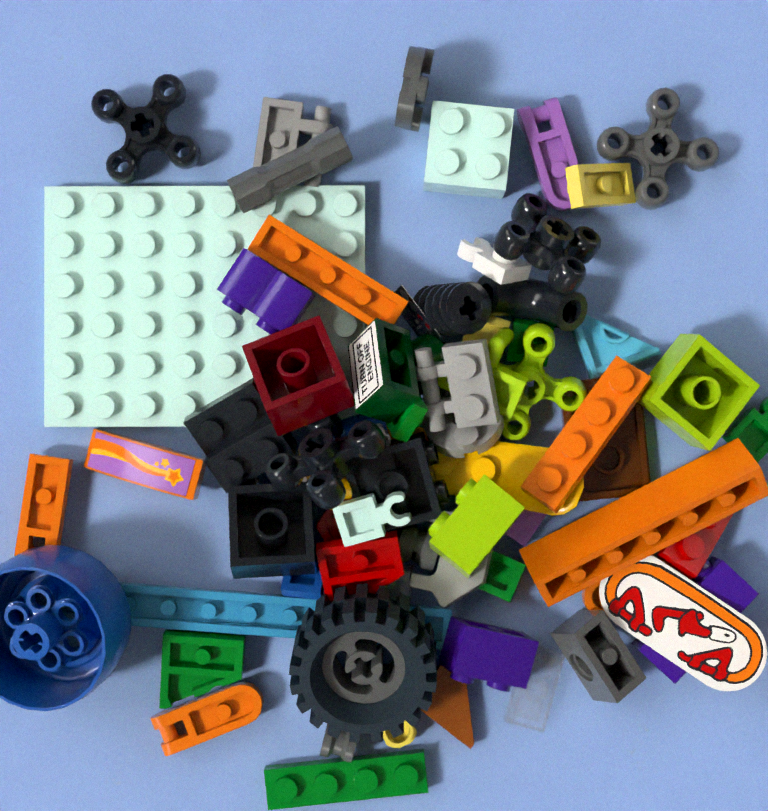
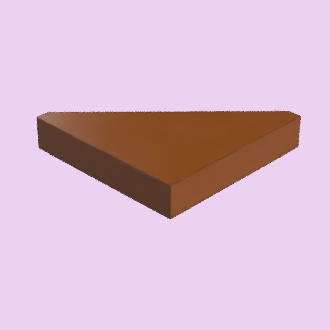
(451, 707)

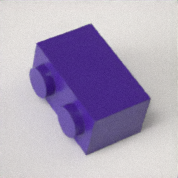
(488, 654)

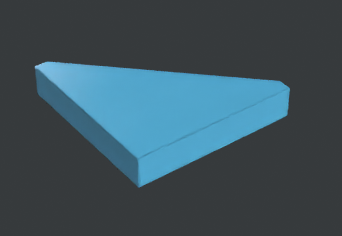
(601, 343)

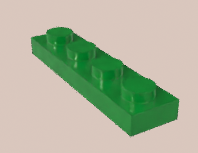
(341, 781)

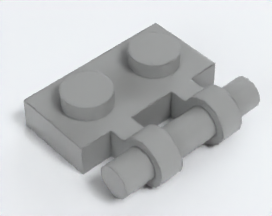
(281, 130)
(470, 385)

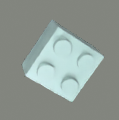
(468, 149)

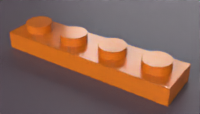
(325, 273)
(586, 434)

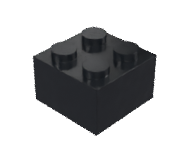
(270, 531)

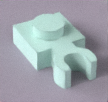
(364, 519)

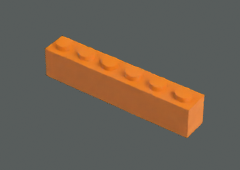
(644, 521)

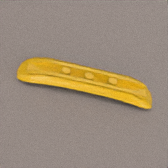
(505, 465)

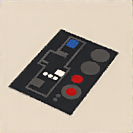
(412, 314)

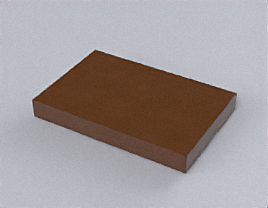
(622, 462)

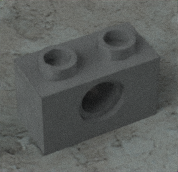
(598, 656)

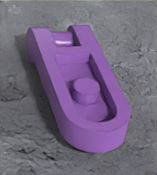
(549, 150)

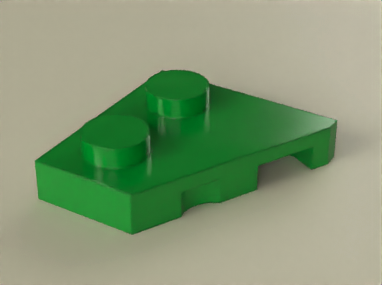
(198, 662)

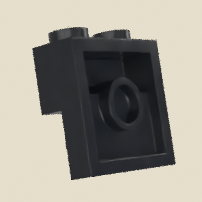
(237, 436)
(405, 469)

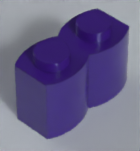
(264, 292)

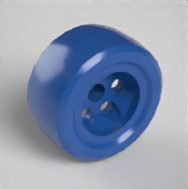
(35, 657)

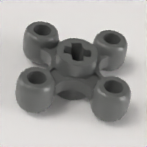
(658, 132)

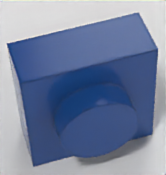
(303, 586)

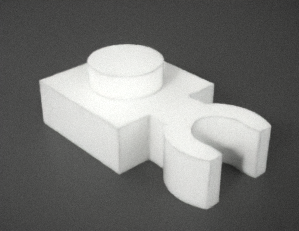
(491, 264)

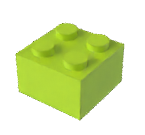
(697, 391)
(475, 525)

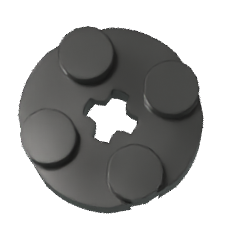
(414, 88)

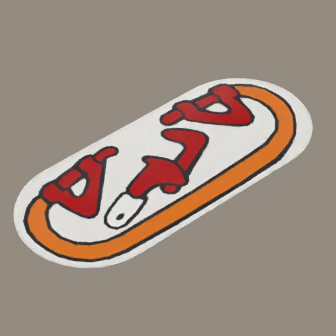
(685, 624)

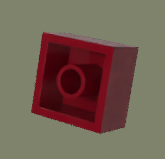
(298, 375)

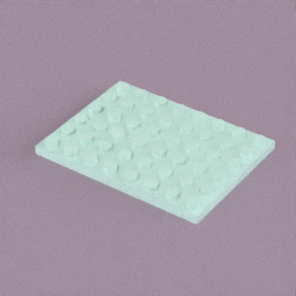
(137, 304)

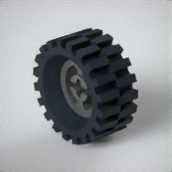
(374, 694)

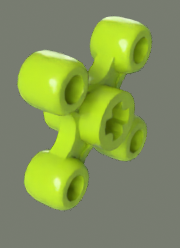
(544, 385)

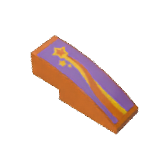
(145, 464)

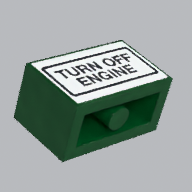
(383, 371)

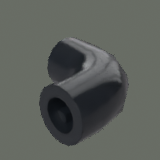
(536, 301)

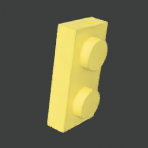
(600, 185)

